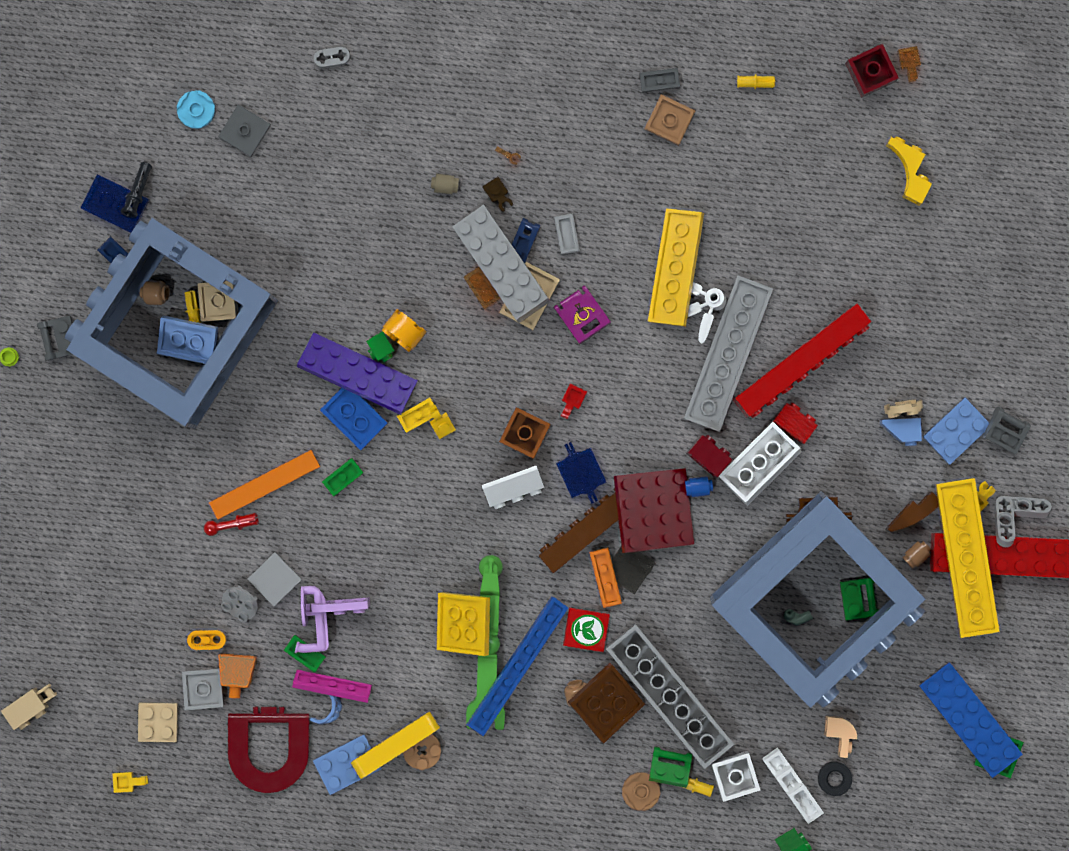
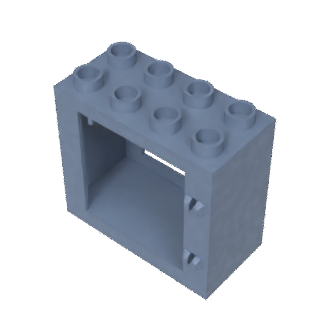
(110, 306)
(778, 558)

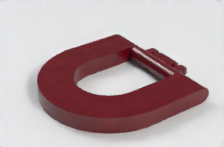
(239, 749)

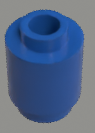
(698, 486)

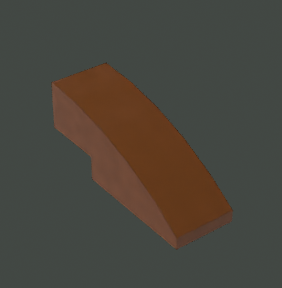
(913, 513)

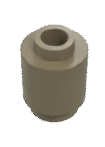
(444, 184)

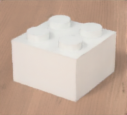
(735, 776)

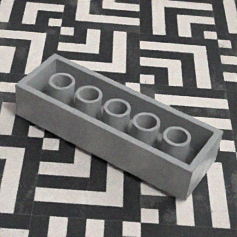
(501, 264)

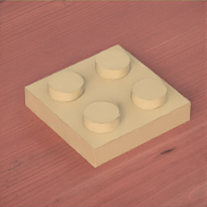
(216, 304)
(157, 722)

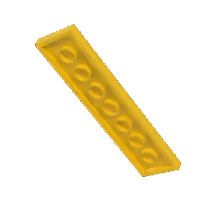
(967, 558)

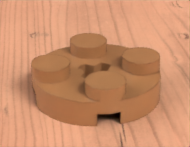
(424, 761)

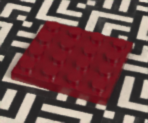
(653, 510)

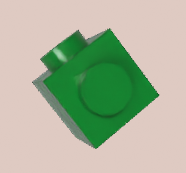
(380, 348)

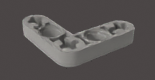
(1012, 510)

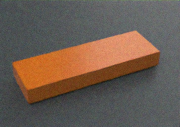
(605, 577)

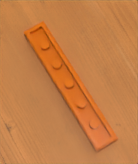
(264, 484)

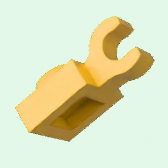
(441, 423)
(984, 494)
(126, 781)

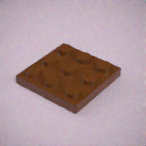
(606, 703)

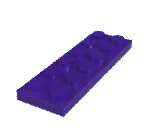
(357, 373)

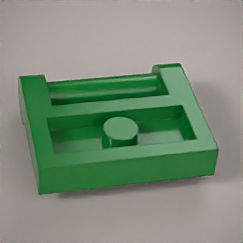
(852, 598)
(670, 773)

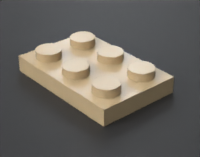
(547, 283)

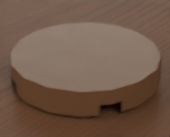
(640, 792)

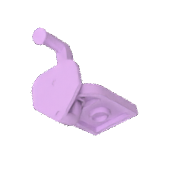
(319, 609)

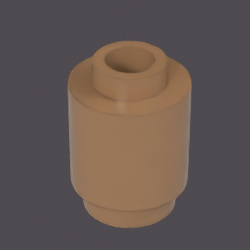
(917, 554)

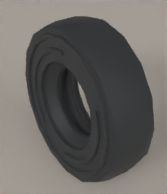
(846, 776)

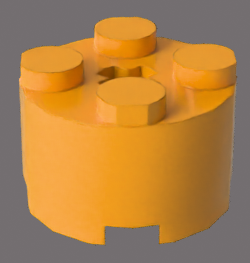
(404, 329)

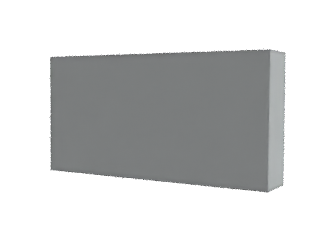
(566, 234)

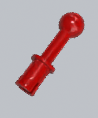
(211, 527)

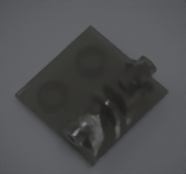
(631, 569)

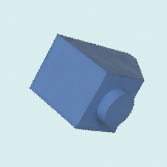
(904, 430)

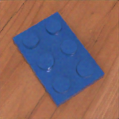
(353, 417)

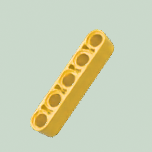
(395, 745)

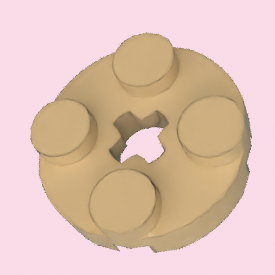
(908, 406)

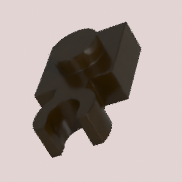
(496, 190)

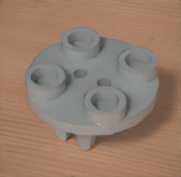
(239, 603)

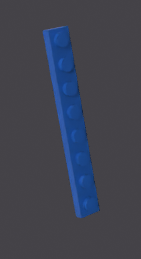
(517, 666)

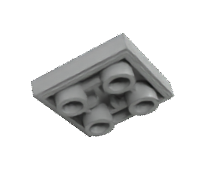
(274, 579)

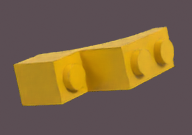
(911, 158)

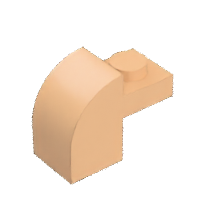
(843, 730)

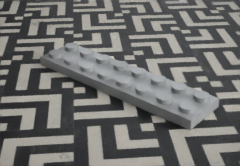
(728, 353)

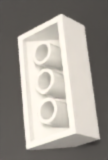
(760, 463)

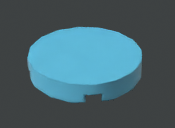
(195, 115)

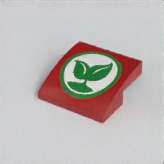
(586, 629)

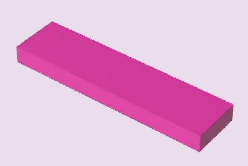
(332, 686)

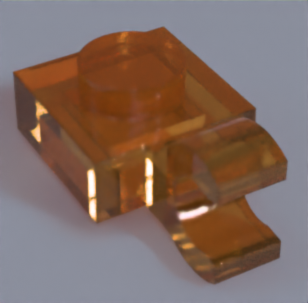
(909, 60)

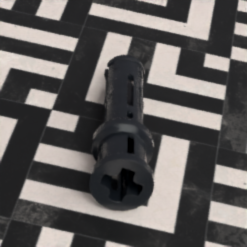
(135, 196)

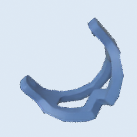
(335, 711)

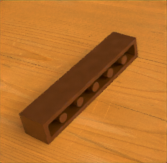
(580, 534)

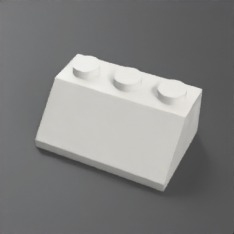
(513, 487)

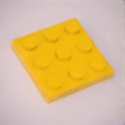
(463, 623)

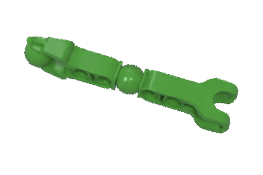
(490, 569)

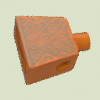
(236, 672)

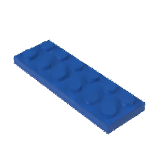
(970, 720)

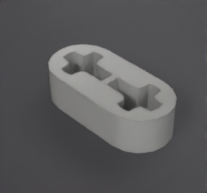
(333, 61)

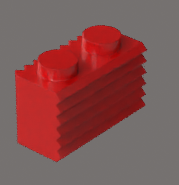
(795, 423)

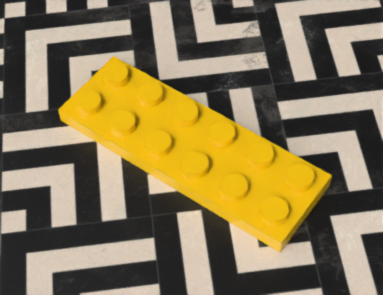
(676, 267)

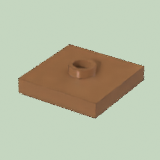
(669, 120)

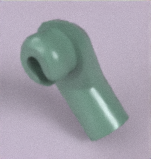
(795, 618)

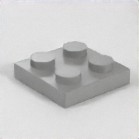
(202, 689)

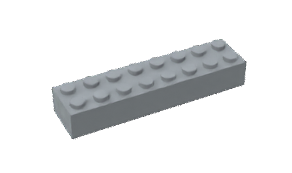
(669, 696)

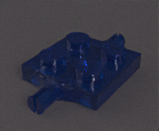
(581, 472)

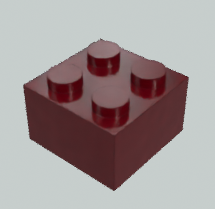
(871, 70)
(709, 455)

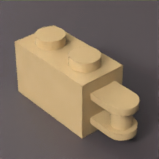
(27, 707)

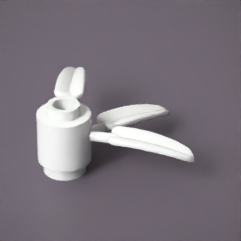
(714, 305)

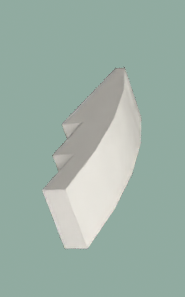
(792, 785)

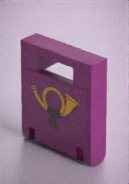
(580, 311)

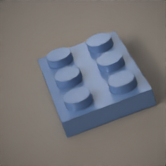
(186, 339)
(956, 431)
(336, 767)

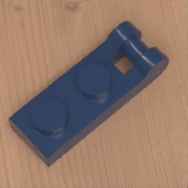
(523, 243)

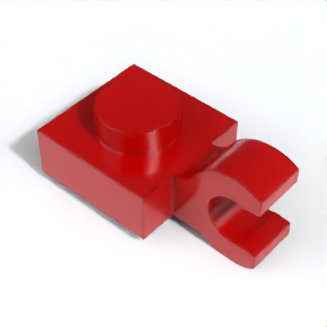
(573, 398)

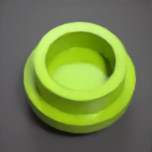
(9, 356)

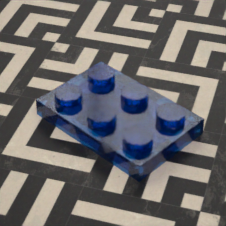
(106, 200)

